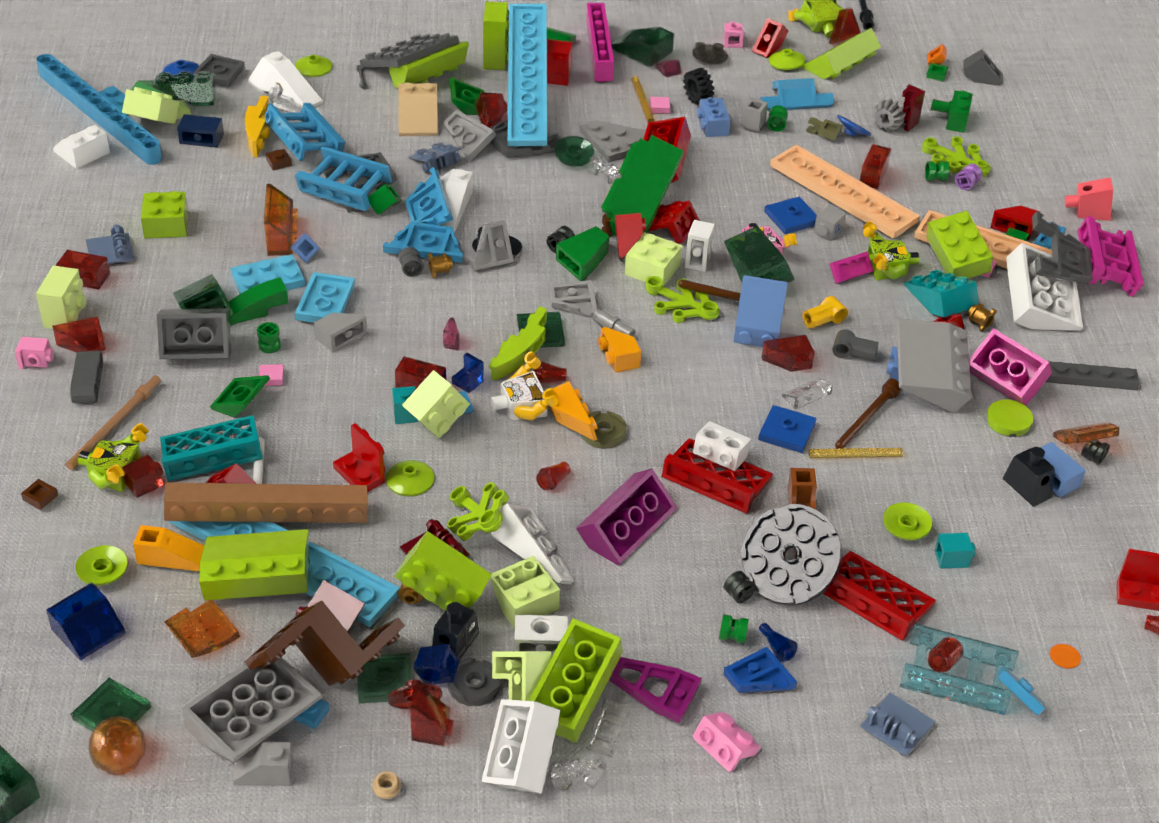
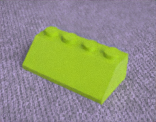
(844, 55)
(430, 65)
(578, 675)

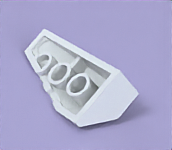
(280, 69)
(458, 190)
(525, 536)

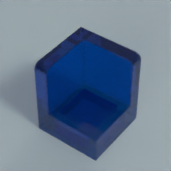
(470, 375)

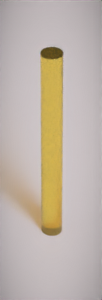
(642, 99)
(855, 452)

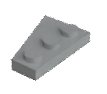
(469, 133)

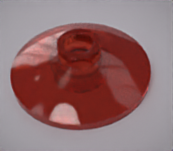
(403, 696)

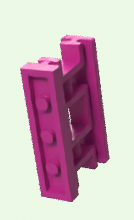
(1123, 268)

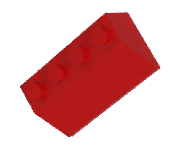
(674, 132)

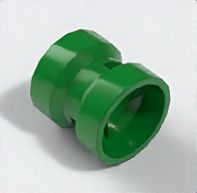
(777, 118)
(937, 171)
(268, 337)
(740, 629)

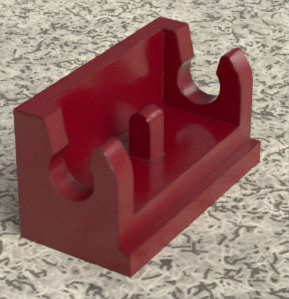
(912, 106)

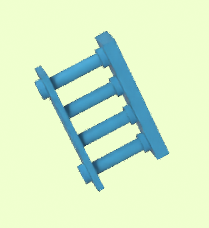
(311, 121)
(338, 192)

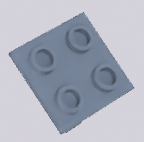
(437, 157)
(114, 247)
(897, 724)

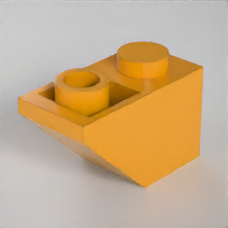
(619, 349)

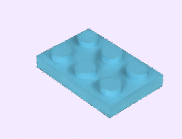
(256, 273)
(324, 296)

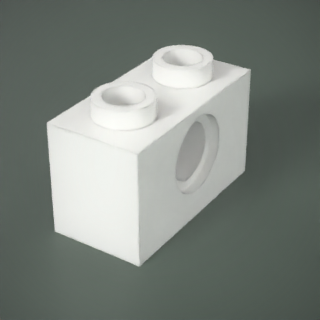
(699, 245)
(539, 632)

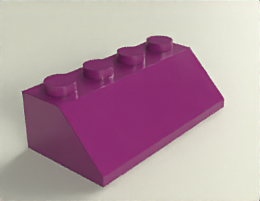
(627, 517)

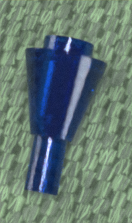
(782, 646)

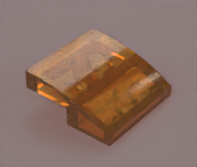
(1087, 433)
(202, 629)

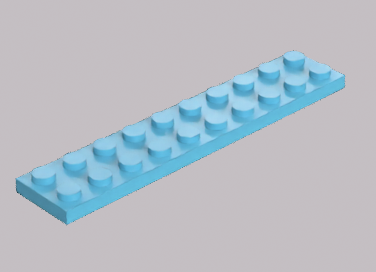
(527, 75)
(323, 565)

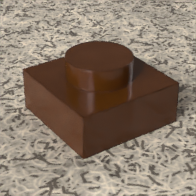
(278, 159)
(39, 494)

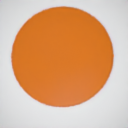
(1065, 656)

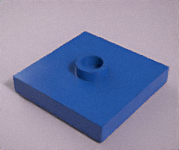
(791, 215)
(787, 428)

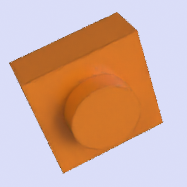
(937, 55)

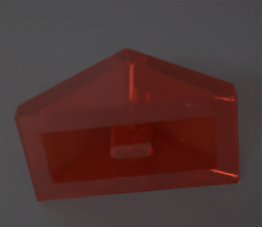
(845, 26)

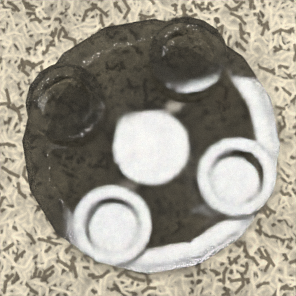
(710, 53)

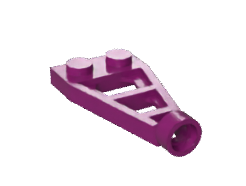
(677, 695)

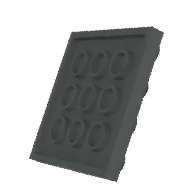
(409, 51)

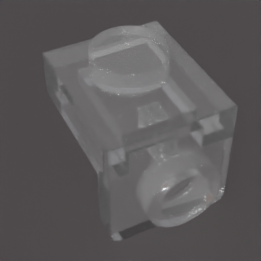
(281, 101)

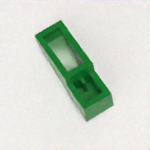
(256, 300)

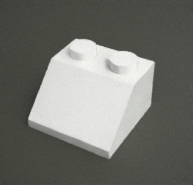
(83, 146)

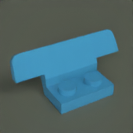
(798, 95)

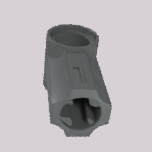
(848, 344)

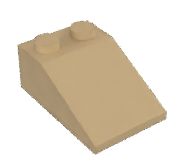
(418, 109)

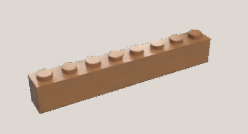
(265, 503)

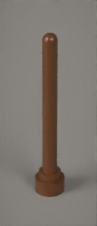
(709, 290)
(889, 390)

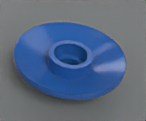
(180, 66)
(852, 128)

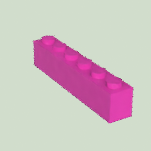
(599, 42)

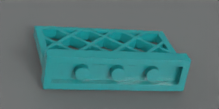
(205, 457)

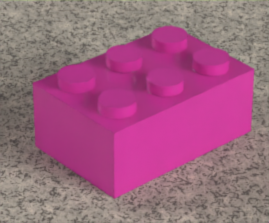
(1009, 367)

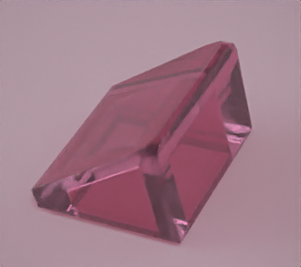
(669, 68)
(451, 335)

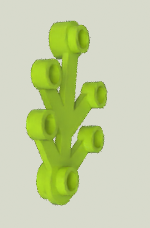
(955, 158)
(706, 309)
(489, 519)

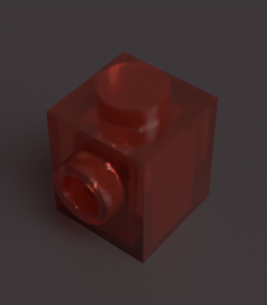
(143, 475)

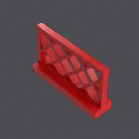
(712, 483)
(871, 603)

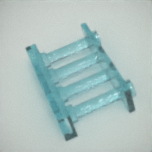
(955, 688)

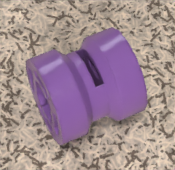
(968, 176)

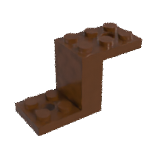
(326, 644)

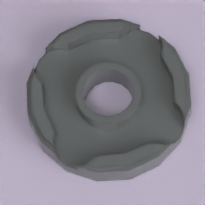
(474, 694)

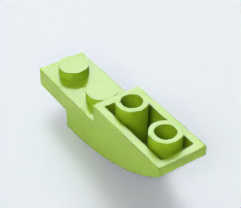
(513, 350)

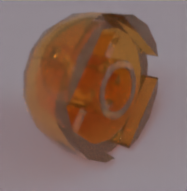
(117, 745)

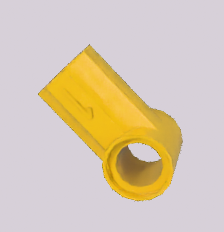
(829, 310)

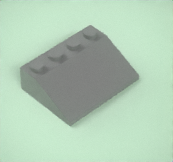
(934, 362)
(248, 707)

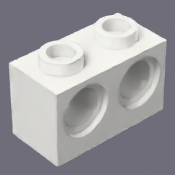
(721, 445)

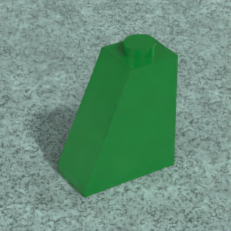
(583, 252)

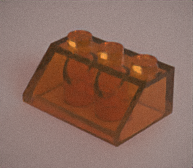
(279, 222)

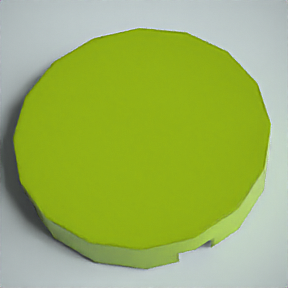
(1009, 417)

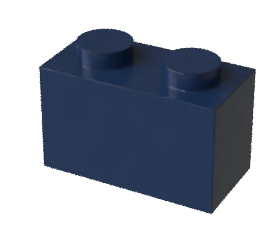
(200, 130)

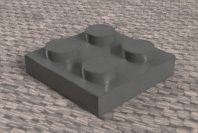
(224, 69)

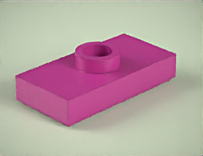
(851, 267)

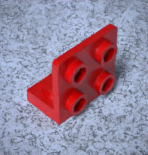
(677, 217)
(365, 461)
(1139, 580)

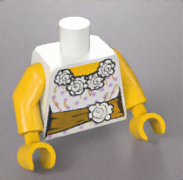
(523, 394)

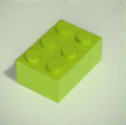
(495, 35)
(959, 245)
(442, 573)

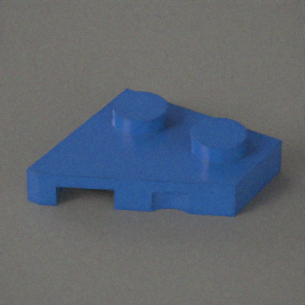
(759, 673)

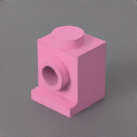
(733, 30)
(34, 352)

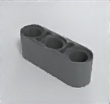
(86, 376)

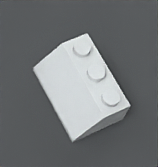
(521, 745)

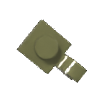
(827, 129)

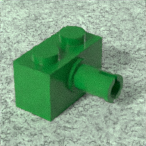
(957, 109)

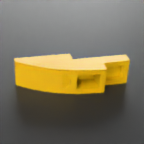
(256, 126)

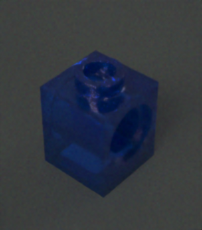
(436, 664)

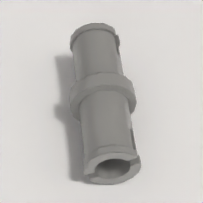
(612, 322)

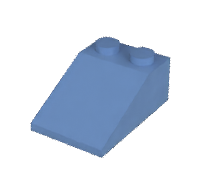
(760, 310)

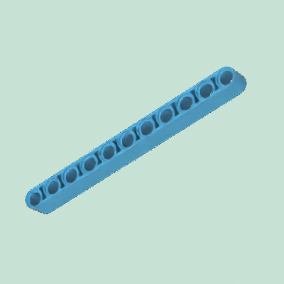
(99, 109)

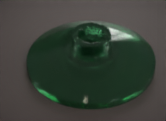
(574, 151)

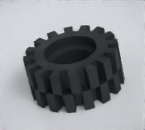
(698, 85)

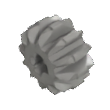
(888, 115)

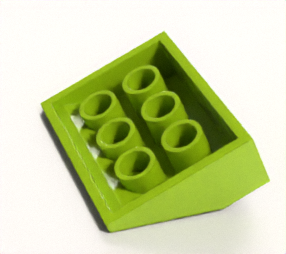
(255, 565)

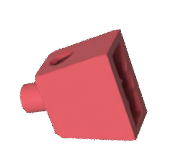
(1092, 199)

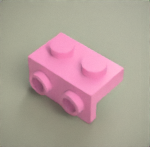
(725, 740)

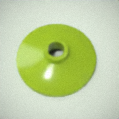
(787, 59)
(313, 66)
(410, 478)
(907, 521)
(101, 565)

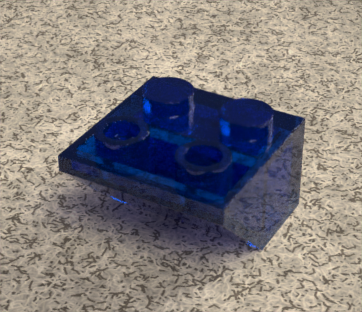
(85, 621)

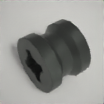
(1095, 450)
(739, 587)

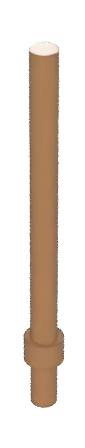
(141, 394)

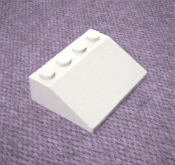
(1039, 299)

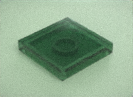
(553, 328)
(383, 677)
(108, 701)

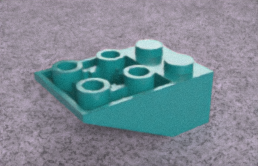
(943, 293)

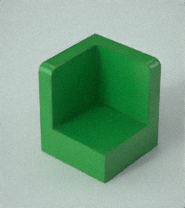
(384, 198)

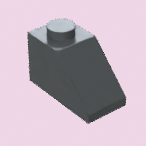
(982, 69)

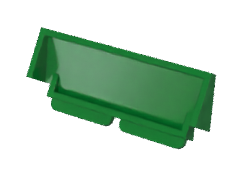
(643, 181)

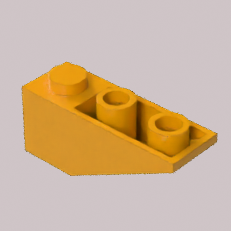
(572, 412)
(166, 549)

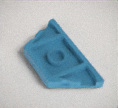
(429, 202)
(426, 239)

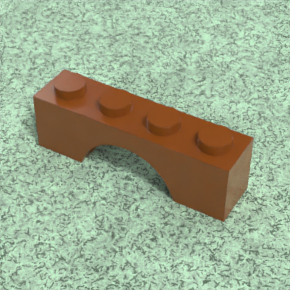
(802, 488)

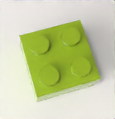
(164, 214)

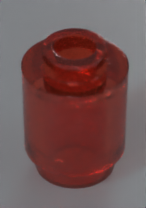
(945, 654)

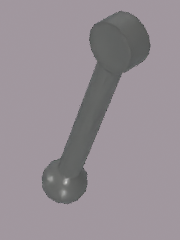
(360, 68)

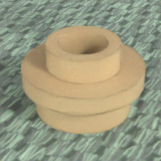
(386, 779)

